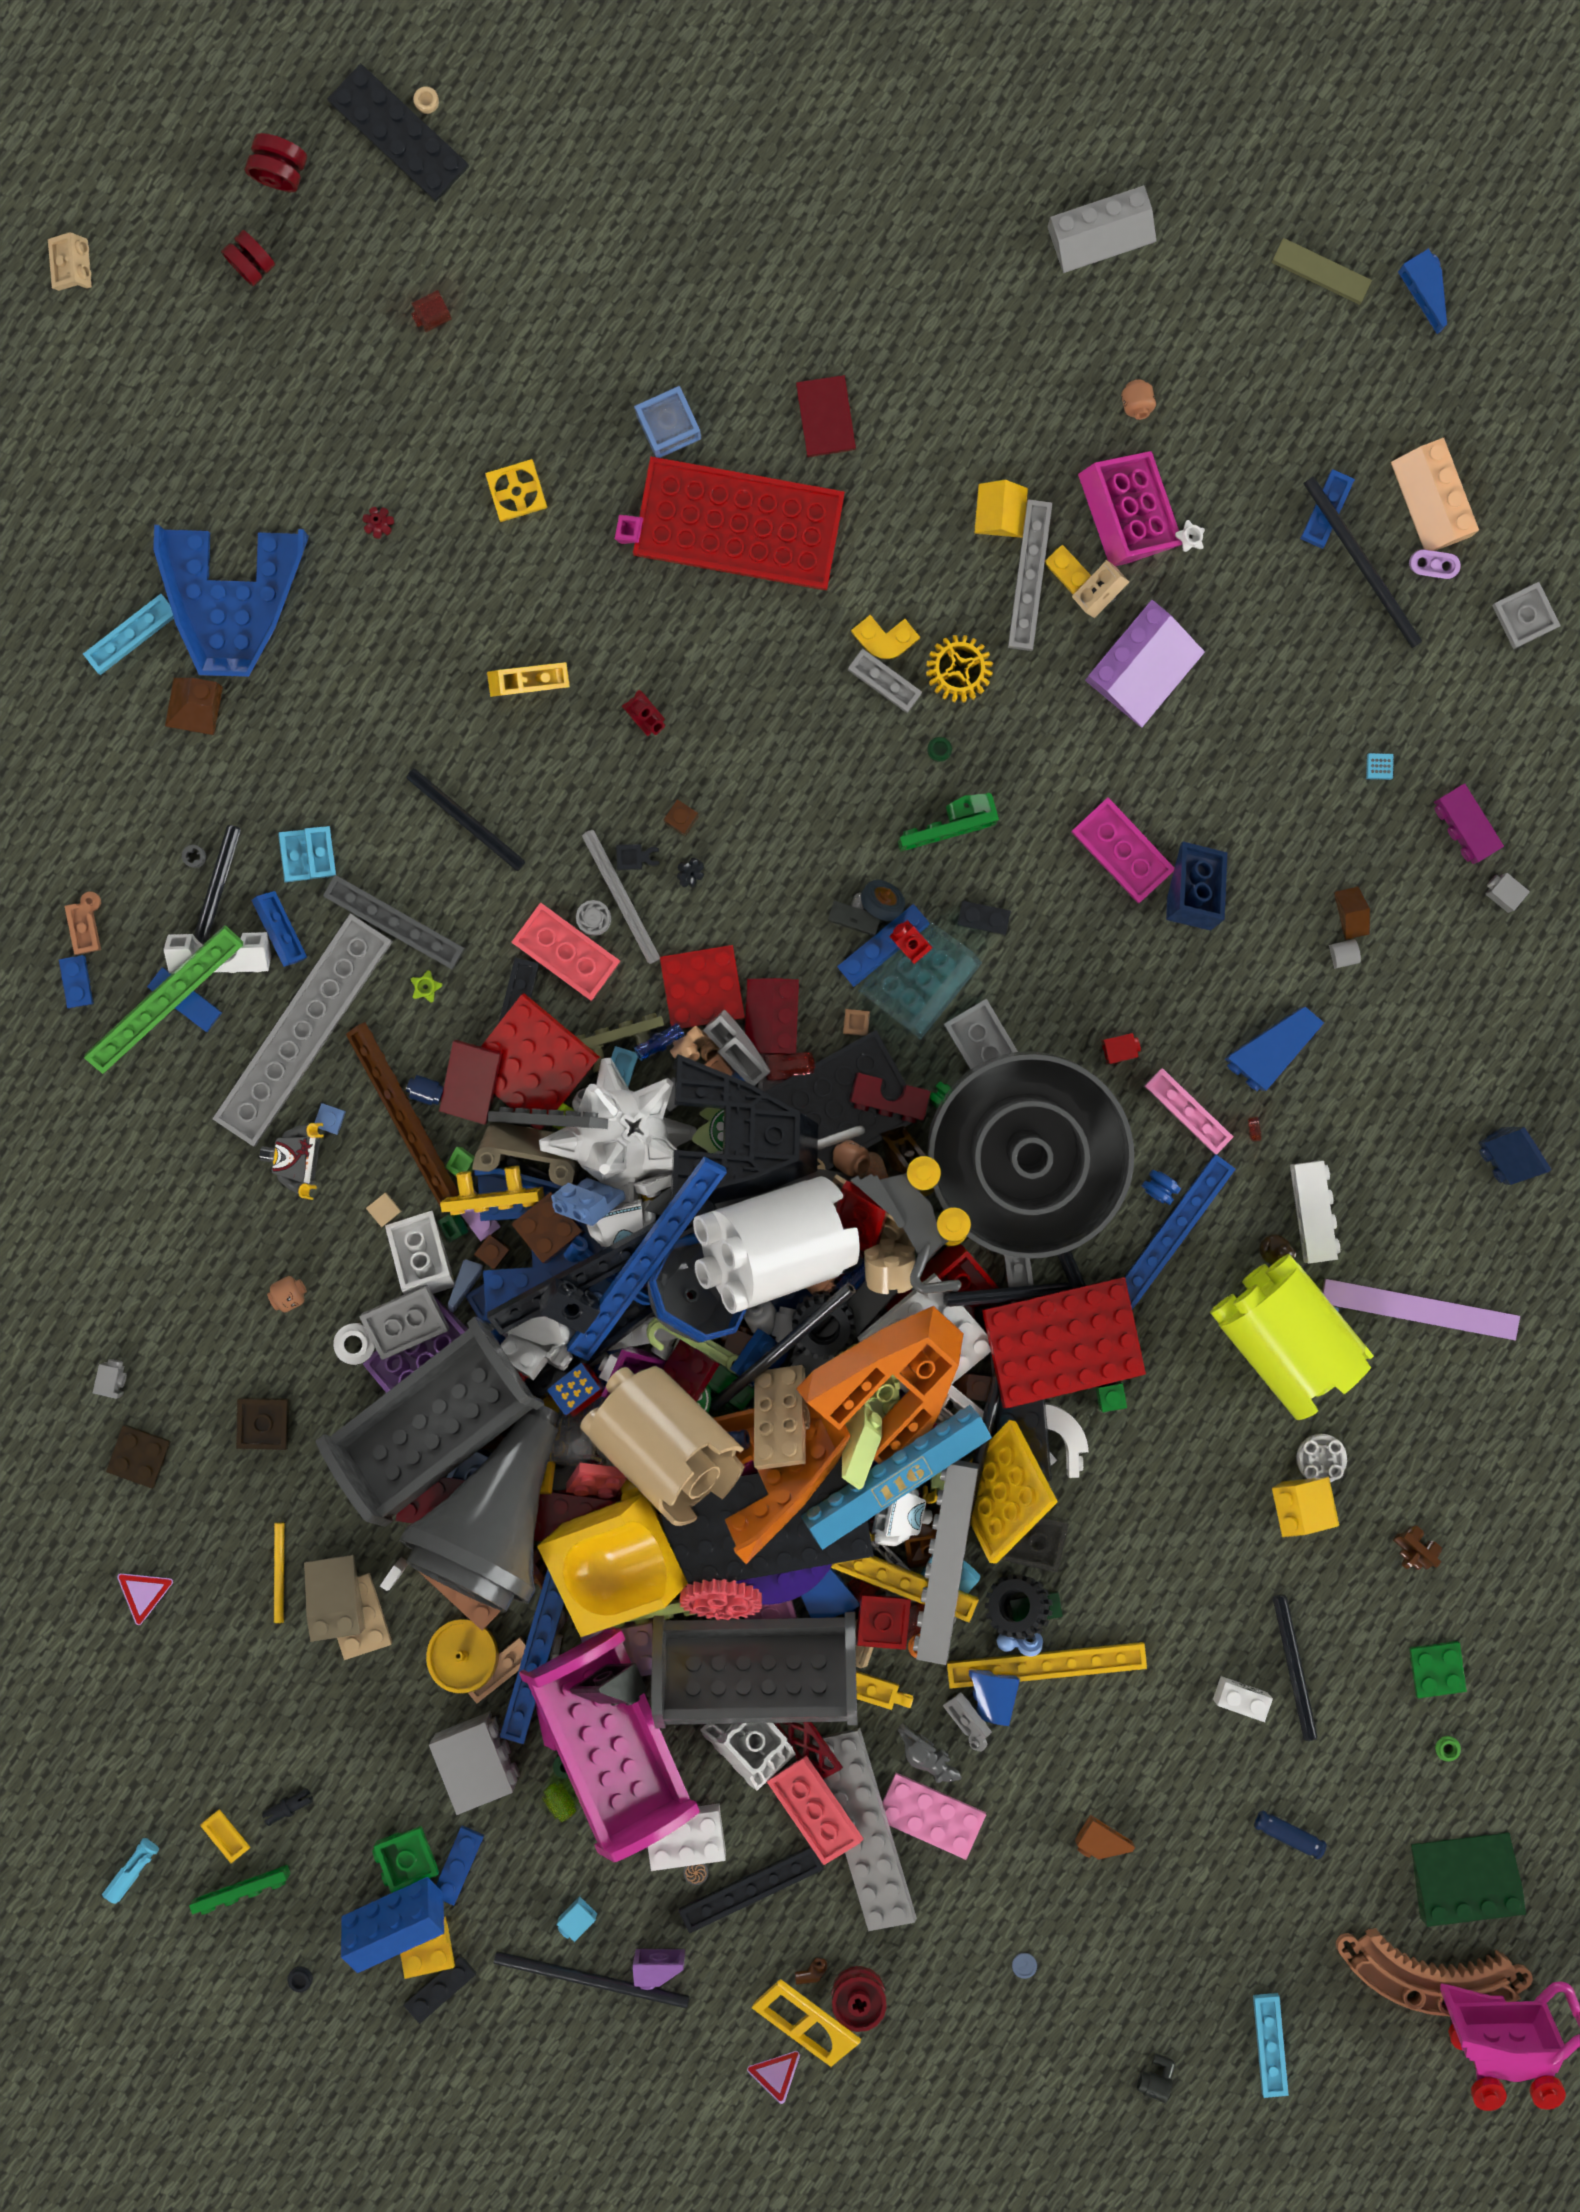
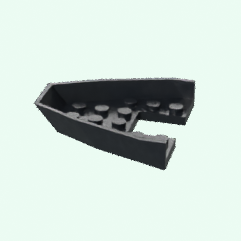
(762, 1136)

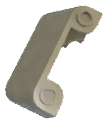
(523, 1142)

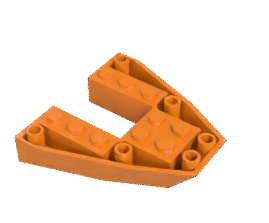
(916, 1350)

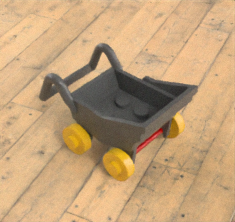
(906, 1202)

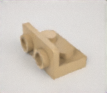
(69, 261)

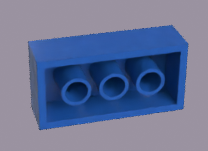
(392, 1925)

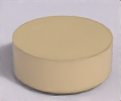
(426, 100)

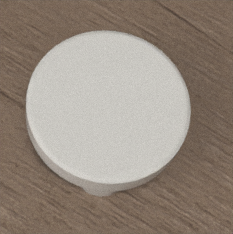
(1321, 1457)

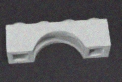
(251, 957)

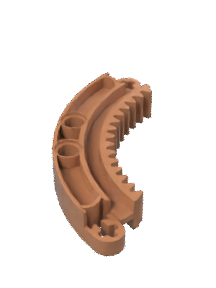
(1397, 1975)

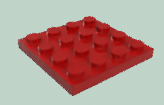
(538, 1058)

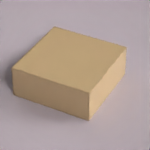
(383, 1209)

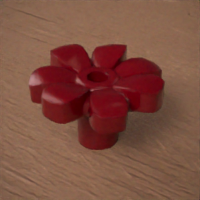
(378, 522)

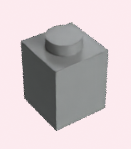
(1506, 892)

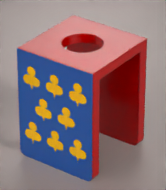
(577, 1390)

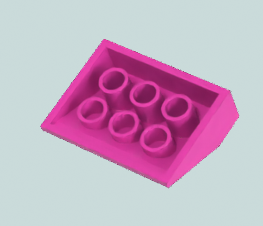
(1130, 508)

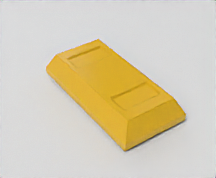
(225, 1836)

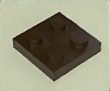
(262, 1423)
(138, 1456)

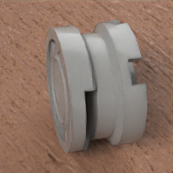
(593, 918)

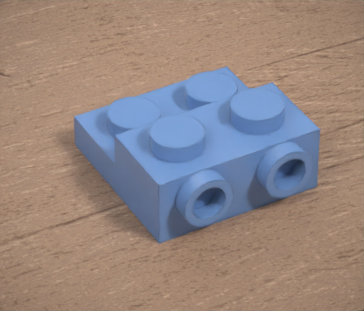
(587, 1201)

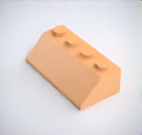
(1435, 496)

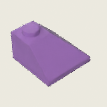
(656, 1966)

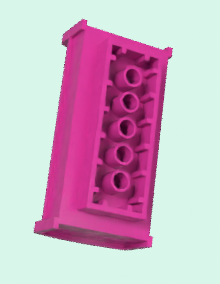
(611, 1752)

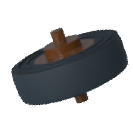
(882, 900)

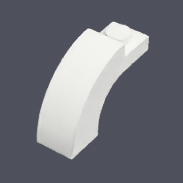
(1072, 1434)

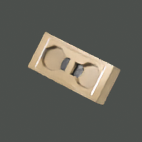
(1100, 589)

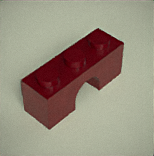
(867, 1093)

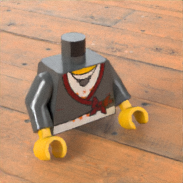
(295, 1158)

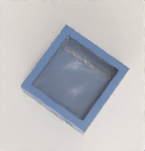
(668, 422)

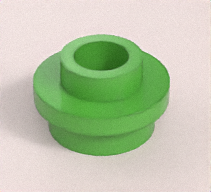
(1448, 1756)

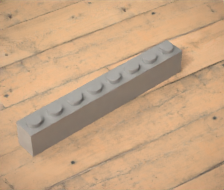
(947, 1562)

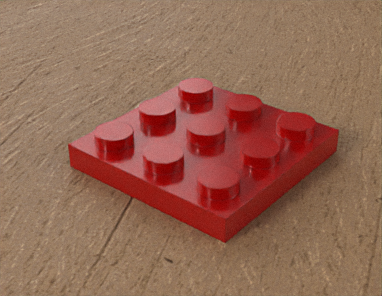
(701, 986)

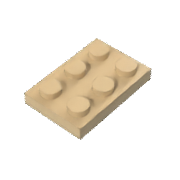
(376, 1631)

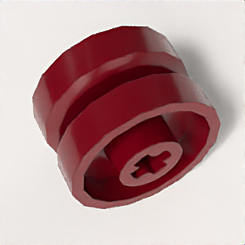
(275, 162)
(860, 2013)

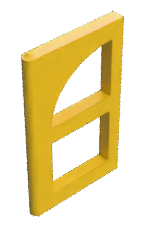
(842, 2038)

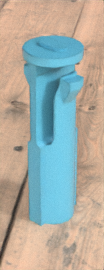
(130, 1871)

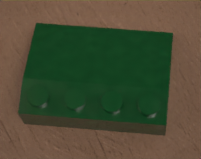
(1467, 1879)

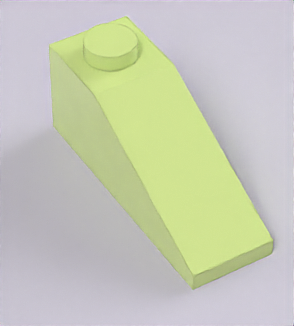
(861, 1447)

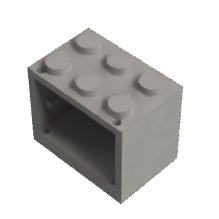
(474, 1762)

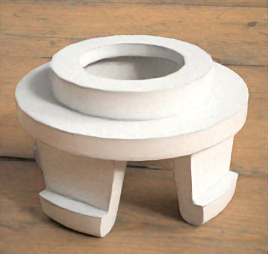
(367, 1345)

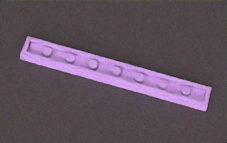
(1421, 1309)

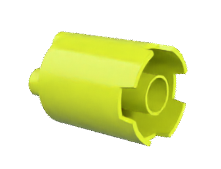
(1293, 1336)

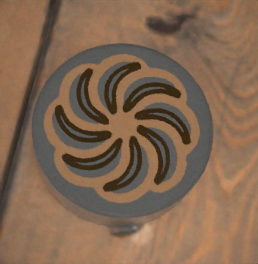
(696, 1874)

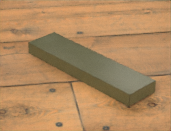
(1321, 271)

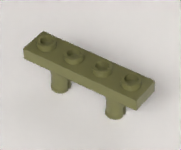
(639, 1031)

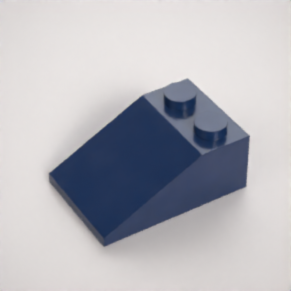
(1198, 887)
(1513, 1155)

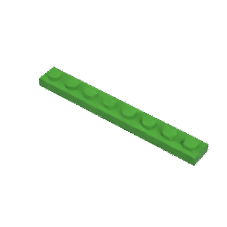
(163, 999)

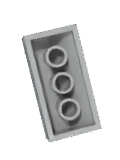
(1102, 229)

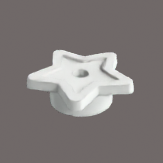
(1197, 536)

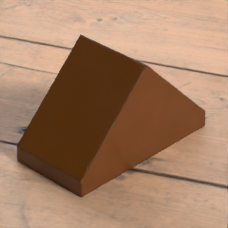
(1353, 912)

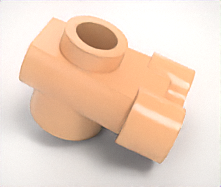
(690, 1043)

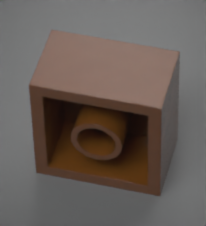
(546, 1230)

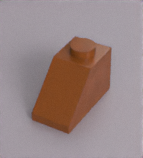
(1101, 1840)

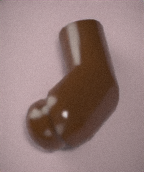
(814, 1972)

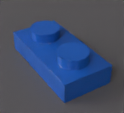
(76, 981)

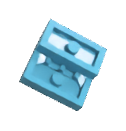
(307, 854)

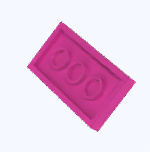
(1123, 850)

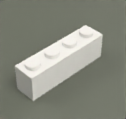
(1314, 1211)

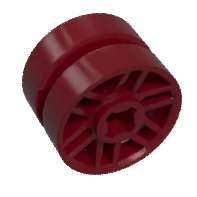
(248, 258)

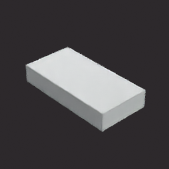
(394, 1574)

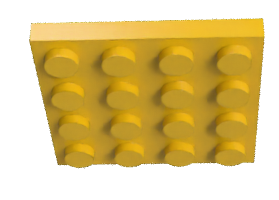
(1010, 1493)

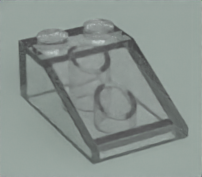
(572, 1444)

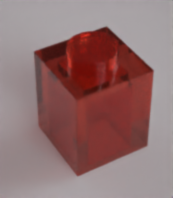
(430, 311)

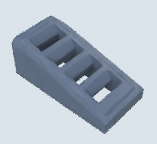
(466, 1279)

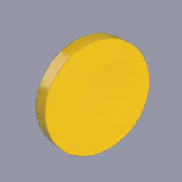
(462, 1656)

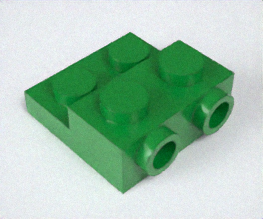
(404, 1858)

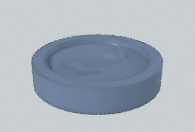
(1024, 1965)

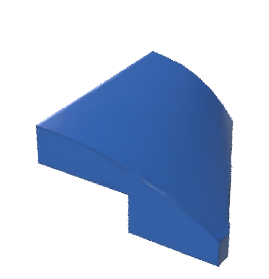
(994, 1695)

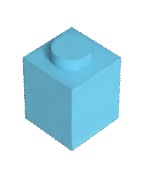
(576, 1919)

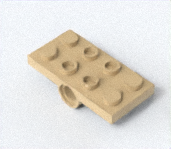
(780, 1418)

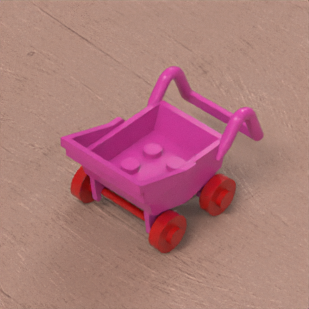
(1511, 2043)

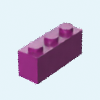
(1468, 824)

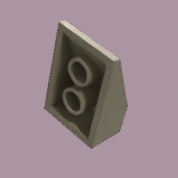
(333, 1598)

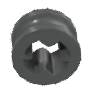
(191, 849)

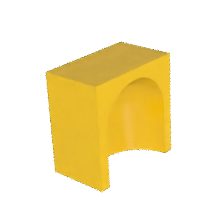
(612, 1565)

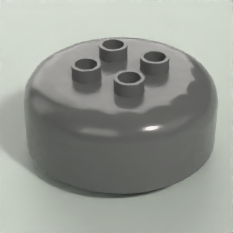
(1032, 1153)

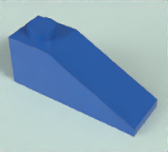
(1425, 283)

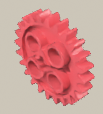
(720, 1599)

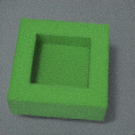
(460, 1161)

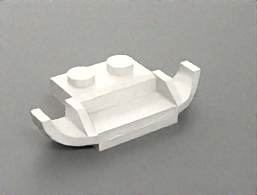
(531, 1357)

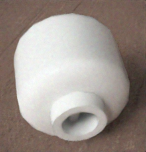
(761, 1317)

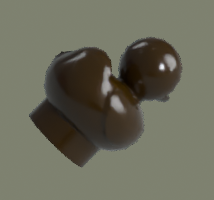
(1274, 1248)

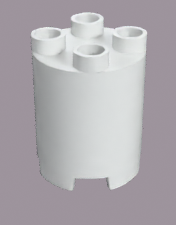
(774, 1244)

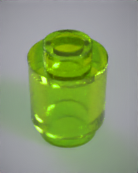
(559, 1802)

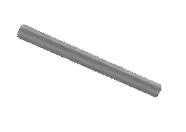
(621, 896)

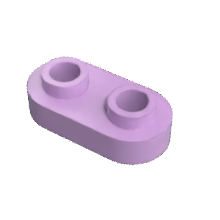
(1434, 563)

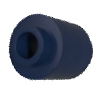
(425, 1090)

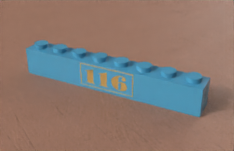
(896, 1476)

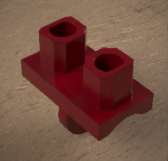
(644, 714)

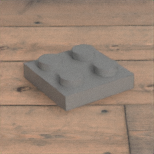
(1526, 615)

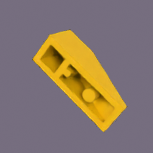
(528, 679)

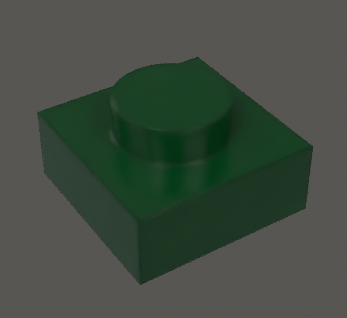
(452, 1227)

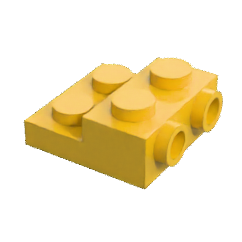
(429, 1957)

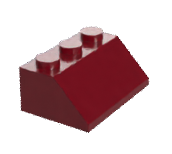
(772, 1014)

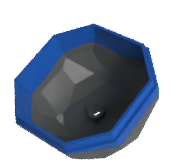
(694, 1318)

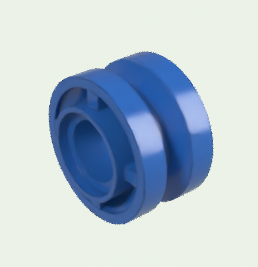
(1161, 1187)

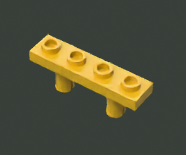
(481, 1202)

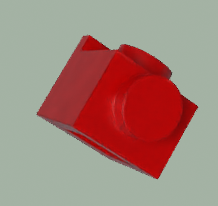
(910, 941)

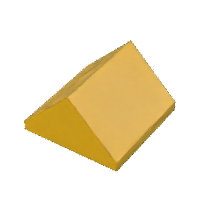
(1001, 509)

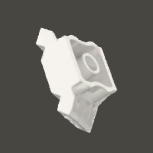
(751, 1749)

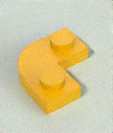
(884, 644)

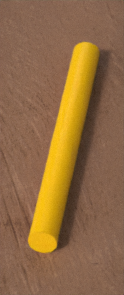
(278, 1572)

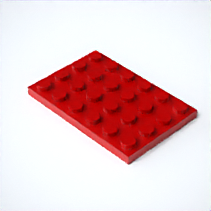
(1063, 1342)

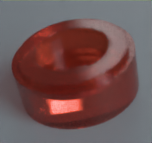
(1254, 1129)

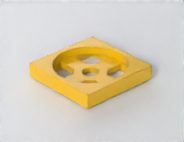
(505, 514)

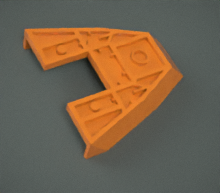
(787, 1486)

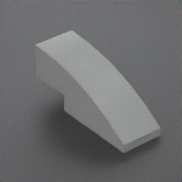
(736, 1048)

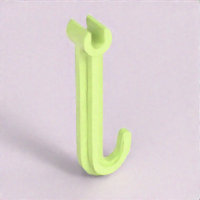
(709, 1347)

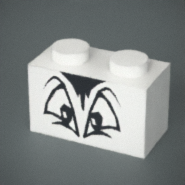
(1242, 1699)

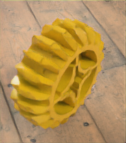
(964, 679)

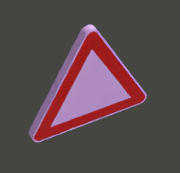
(142, 1593)
(776, 2074)

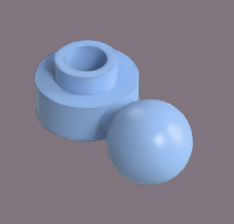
(1026, 1648)

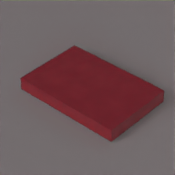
(825, 416)
(470, 1081)

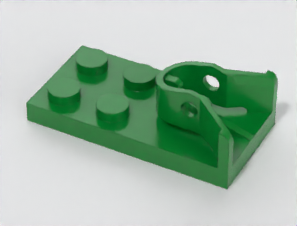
(962, 820)

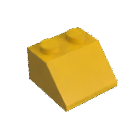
(1305, 1506)

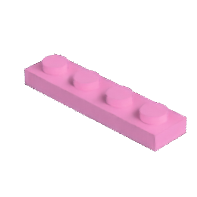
(1188, 1111)

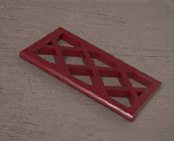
(823, 1749)

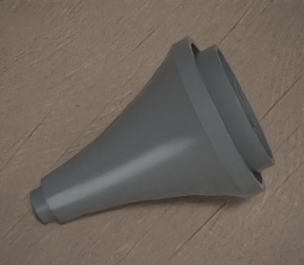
(486, 1528)

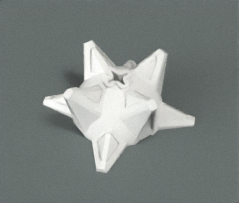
(637, 1136)

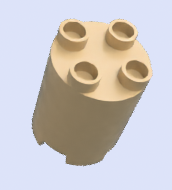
(663, 1442)

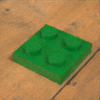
(1438, 1669)

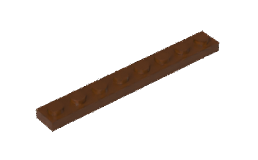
(402, 1113)

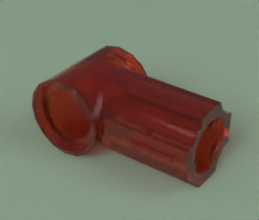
(785, 1066)

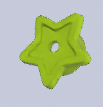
(420, 982)

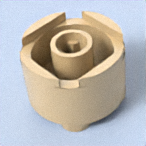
(889, 1266)

